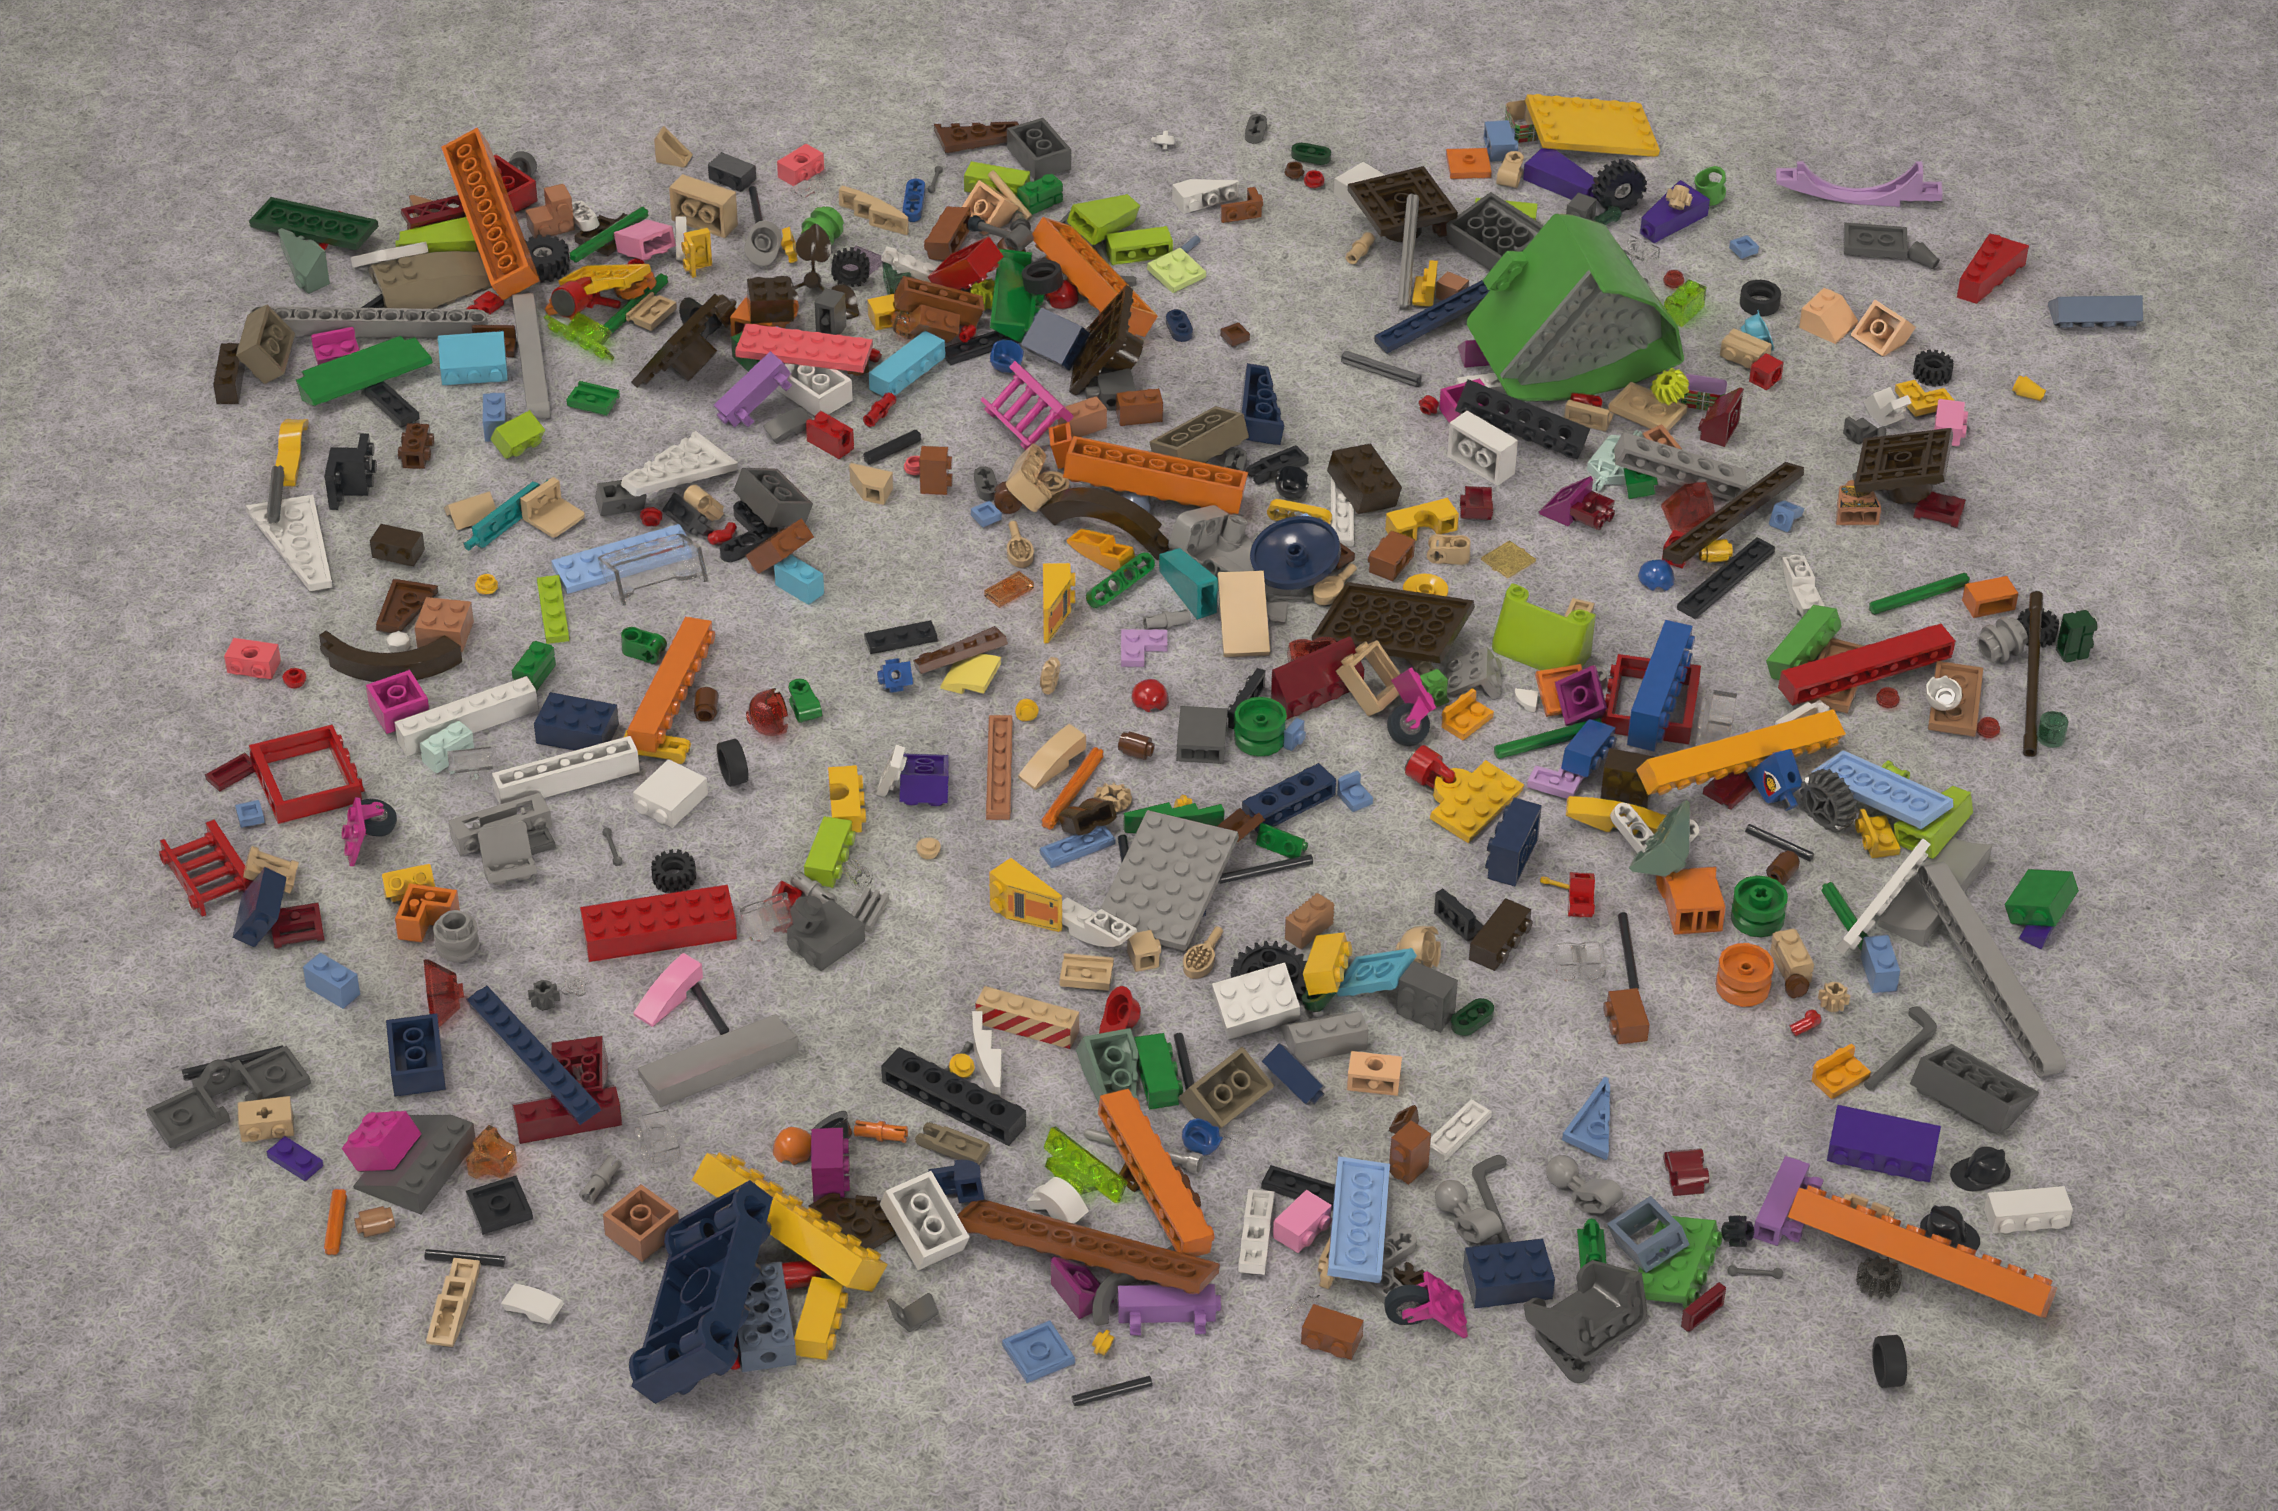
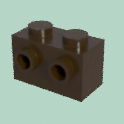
(397, 545)

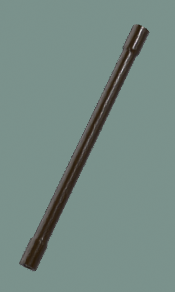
(2030, 737)

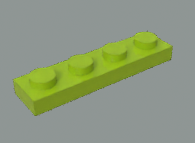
(552, 609)

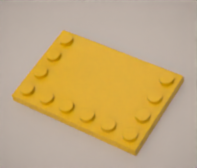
(1592, 125)

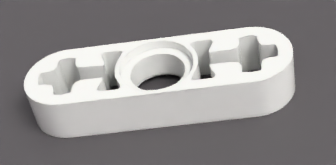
(584, 216)
(680, 228)

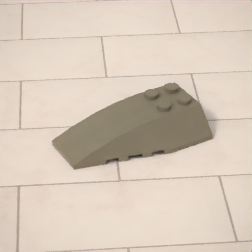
(429, 279)

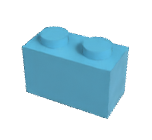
(799, 579)

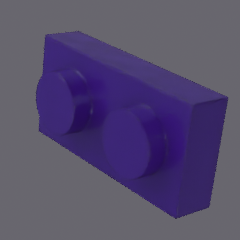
(295, 1158)

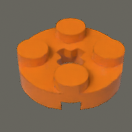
(637, 288)

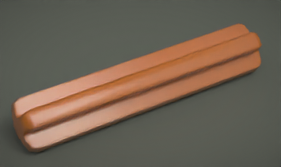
(335, 1222)

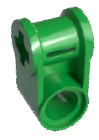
(640, 644)
(803, 701)

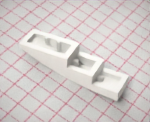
(988, 1059)
(1256, 1232)

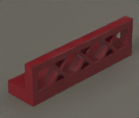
(428, 218)

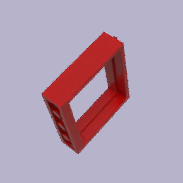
(1636, 667)
(301, 744)

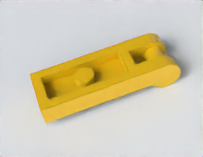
(672, 749)

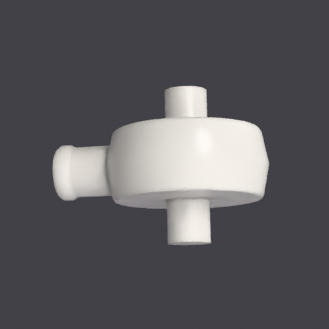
(1163, 140)

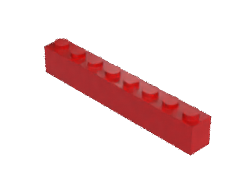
(1866, 664)

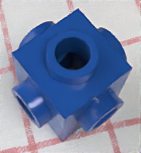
(903, 672)

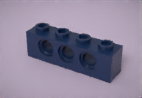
(1292, 796)

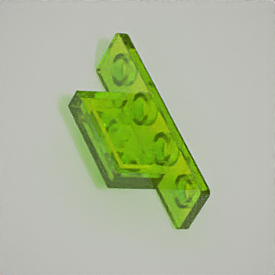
(585, 331)
(1081, 1168)

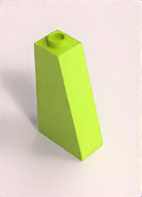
(1103, 217)
(441, 237)
(1941, 829)

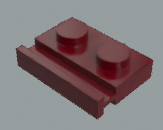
(1729, 789)

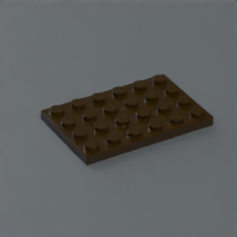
(1400, 620)

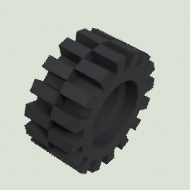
(854, 258)
(1933, 368)
(2049, 626)
(672, 861)

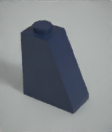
(1294, 1074)

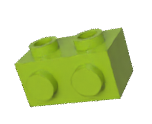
(518, 435)

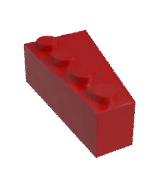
(1990, 266)

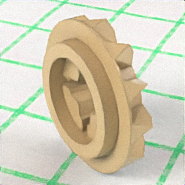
(1060, 483)
(1050, 675)
(1123, 795)

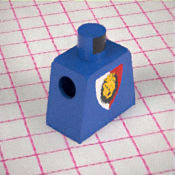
(1778, 779)

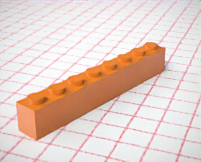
(671, 684)
(1155, 1173)

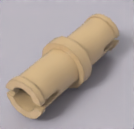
(1360, 248)

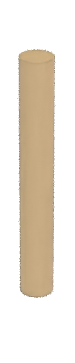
(1009, 194)

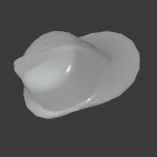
(763, 243)

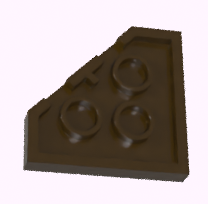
(857, 1217)

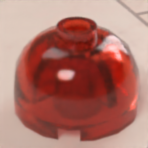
(767, 713)

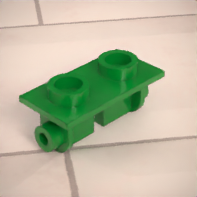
(1280, 841)
(1591, 1243)

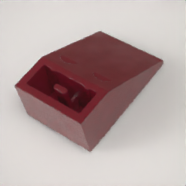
(584, 1060)

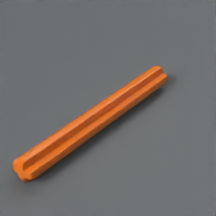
(1072, 787)

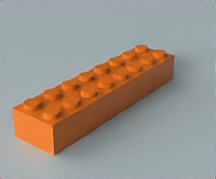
(1089, 271)
(1154, 475)

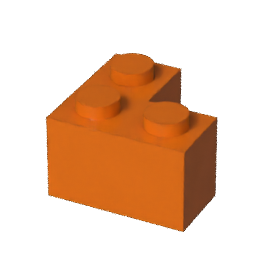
(422, 908)

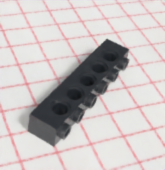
(1533, 416)
(954, 1096)

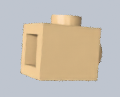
(1143, 950)

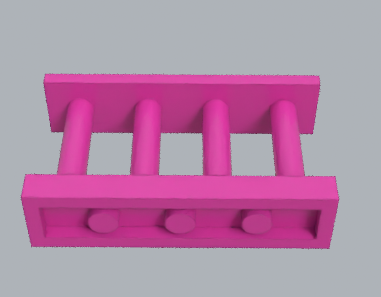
(1032, 389)

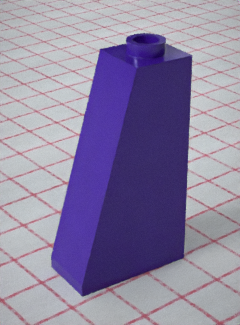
(1557, 174)
(1664, 220)

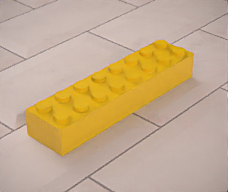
(797, 1226)

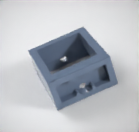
(1647, 1253)

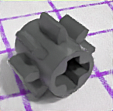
(544, 995)

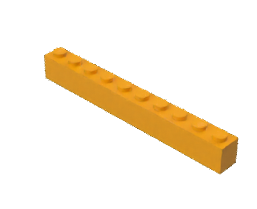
(1739, 752)

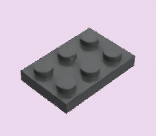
(1875, 240)

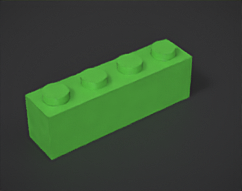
(1805, 640)

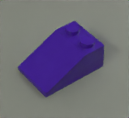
(924, 779)

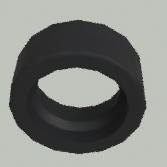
(1042, 277)
(1760, 288)
(732, 762)
(1889, 1361)

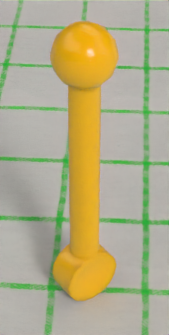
(1546, 880)

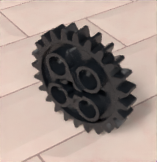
(1269, 956)

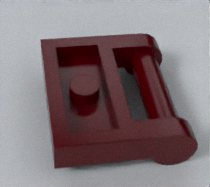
(1940, 508)
(296, 919)

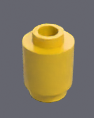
(1717, 551)

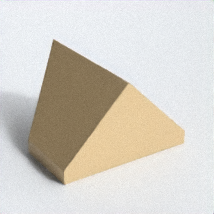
(670, 150)

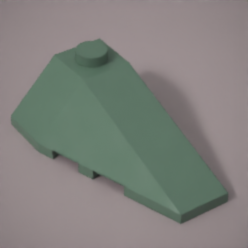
(305, 260)
(1668, 846)
(1109, 1062)

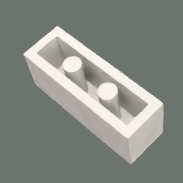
(2028, 1209)

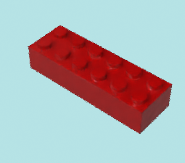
(658, 923)

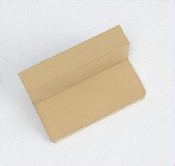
(1588, 415)
(470, 510)

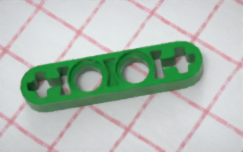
(1120, 580)

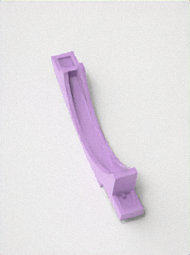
(1904, 188)

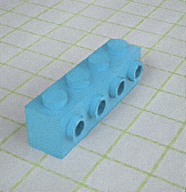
(907, 364)

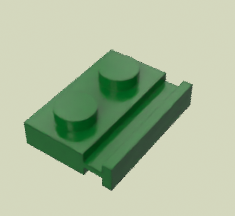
(593, 398)

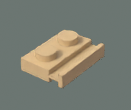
(651, 311)
(1086, 971)

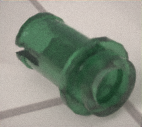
(1612, 214)

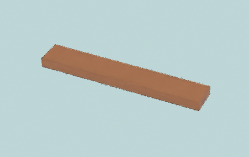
(999, 767)

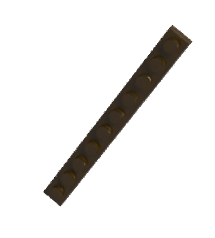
(1733, 513)

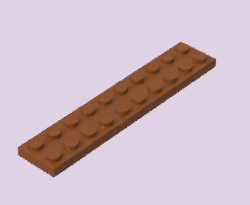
(1088, 1246)

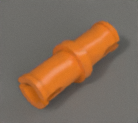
(881, 1131)

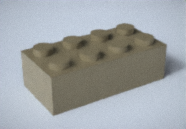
(1203, 435)

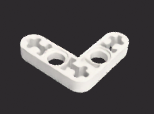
(389, 254)
(1639, 824)

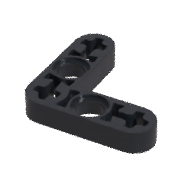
(757, 533)

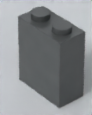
(1202, 734)
(833, 938)

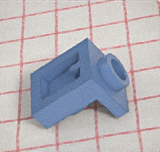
(1784, 515)
(1352, 792)

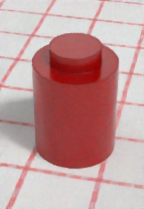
(799, 1274)

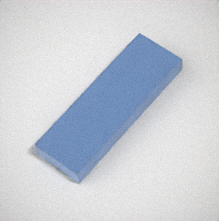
(1077, 846)

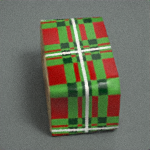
(1515, 111)

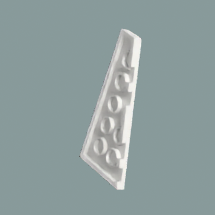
(680, 464)
(297, 539)
(1885, 897)

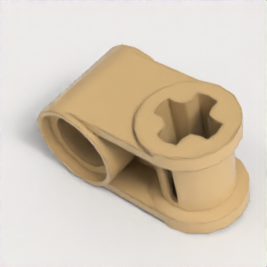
(1510, 170)
(1451, 549)

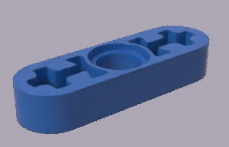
(919, 195)

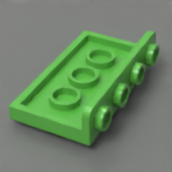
(1685, 1272)

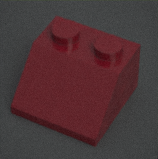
(1722, 418)

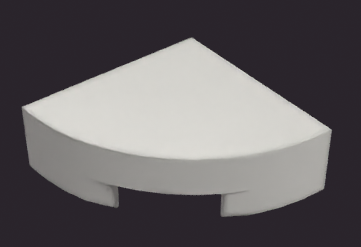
(1527, 698)

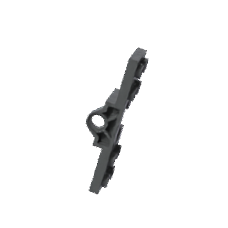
(196, 1113)

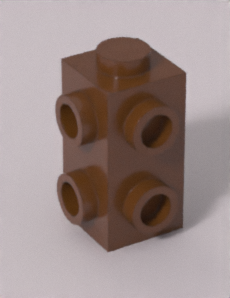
(416, 446)

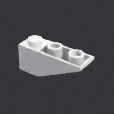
(1202, 193)

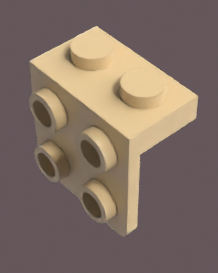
(548, 510)

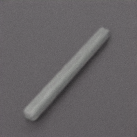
(1408, 251)

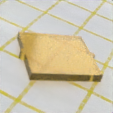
(1508, 559)

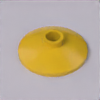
(1426, 584)

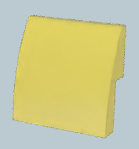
(971, 674)

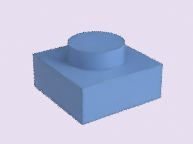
(1744, 246)
(986, 514)
(1294, 734)
(249, 813)

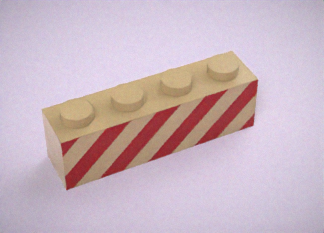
(1028, 1017)

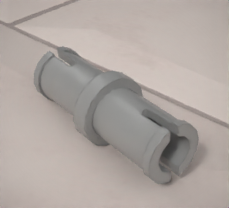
(1166, 619)
(811, 888)
(600, 1179)

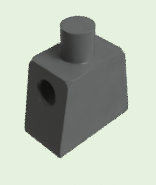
(1110, 384)

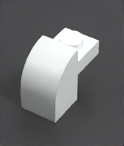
(1885, 407)
(1059, 1200)

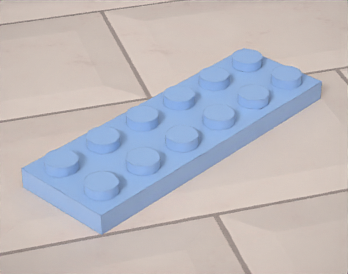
(583, 569)
(1888, 790)
(1358, 1220)

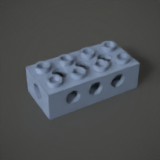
(772, 1344)

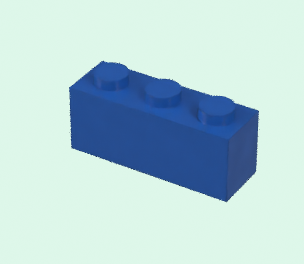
(1588, 748)

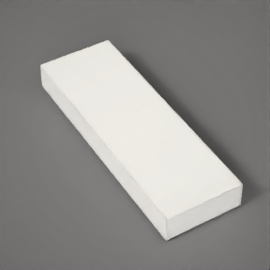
(1459, 1129)

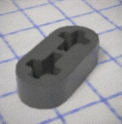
(1259, 129)
(1235, 453)
(981, 484)

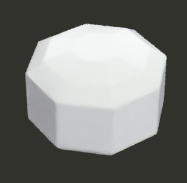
(398, 642)

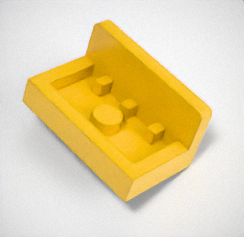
(696, 250)
(397, 881)

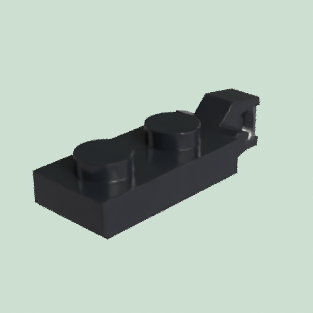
(686, 516)

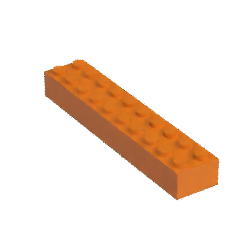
(490, 214)
(1922, 1252)

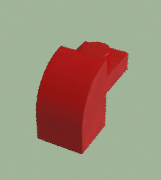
(1581, 894)

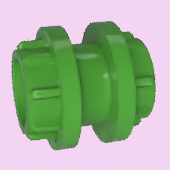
(828, 219)

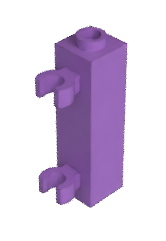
(752, 390)
(1773, 1216)
(1166, 1304)

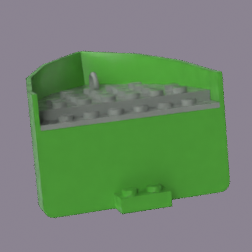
(1572, 316)

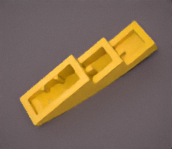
(1597, 813)

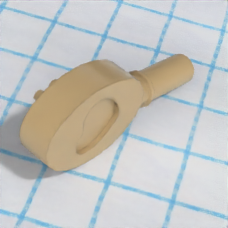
(1019, 549)
(1329, 588)
(1201, 958)

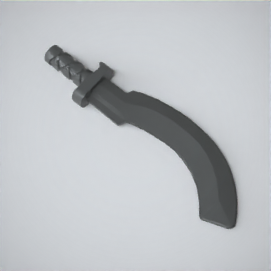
(1107, 1291)

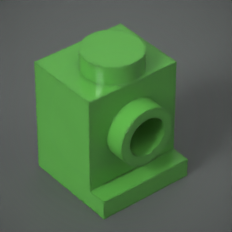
(1436, 685)

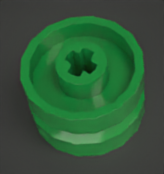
(1260, 726)
(1759, 906)

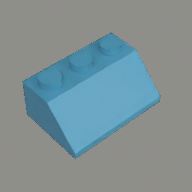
(472, 358)

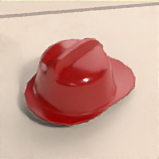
(1120, 1011)

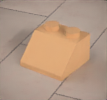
(990, 205)
(1828, 316)
(1882, 329)

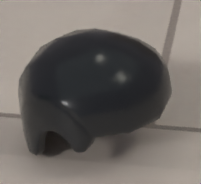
(1291, 482)

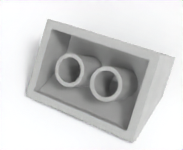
(1326, 1035)

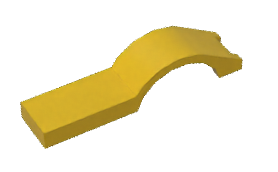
(290, 448)

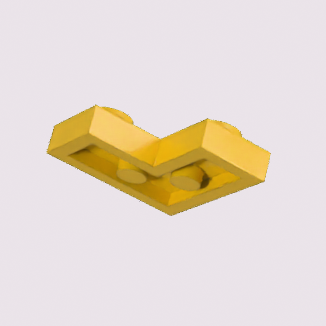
(1921, 401)

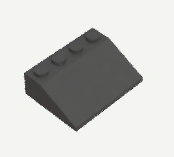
(1491, 229)
(1972, 1088)
(426, 1166)

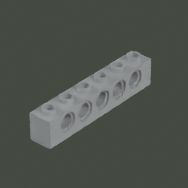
(1679, 466)

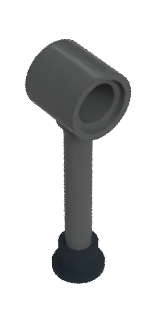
(1017, 239)

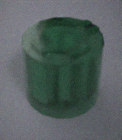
(2052, 729)

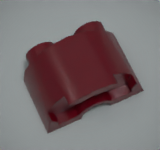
(1476, 503)
(1593, 510)
(1686, 1171)

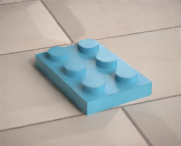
(1376, 972)

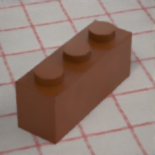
(948, 233)

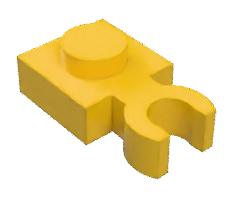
(789, 244)

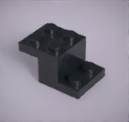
(350, 471)

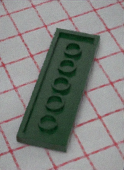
(314, 223)

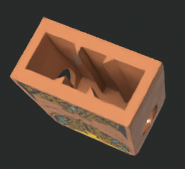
(1856, 507)

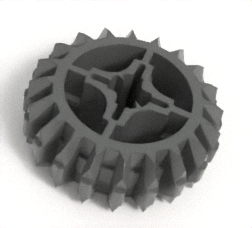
(1829, 800)

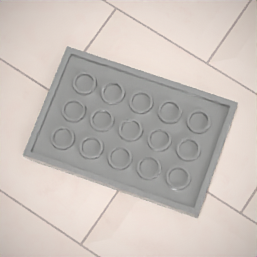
(1169, 877)

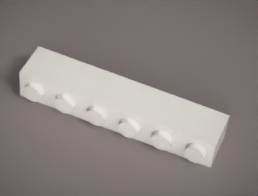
(475, 712)
(568, 771)

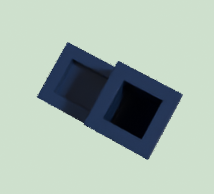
(962, 1179)

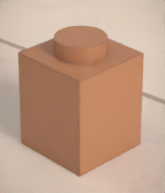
(1449, 285)

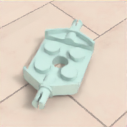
(1603, 465)

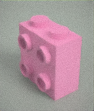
(645, 239)

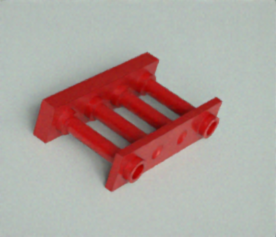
(222, 851)

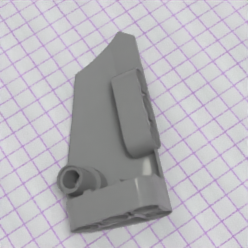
(1221, 546)

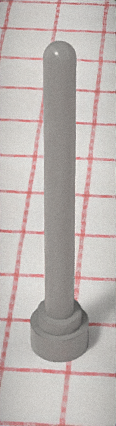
(1191, 1161)

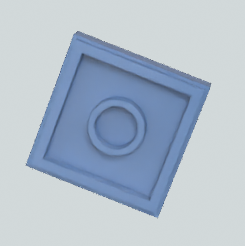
(1038, 1351)

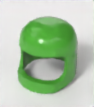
(1713, 190)

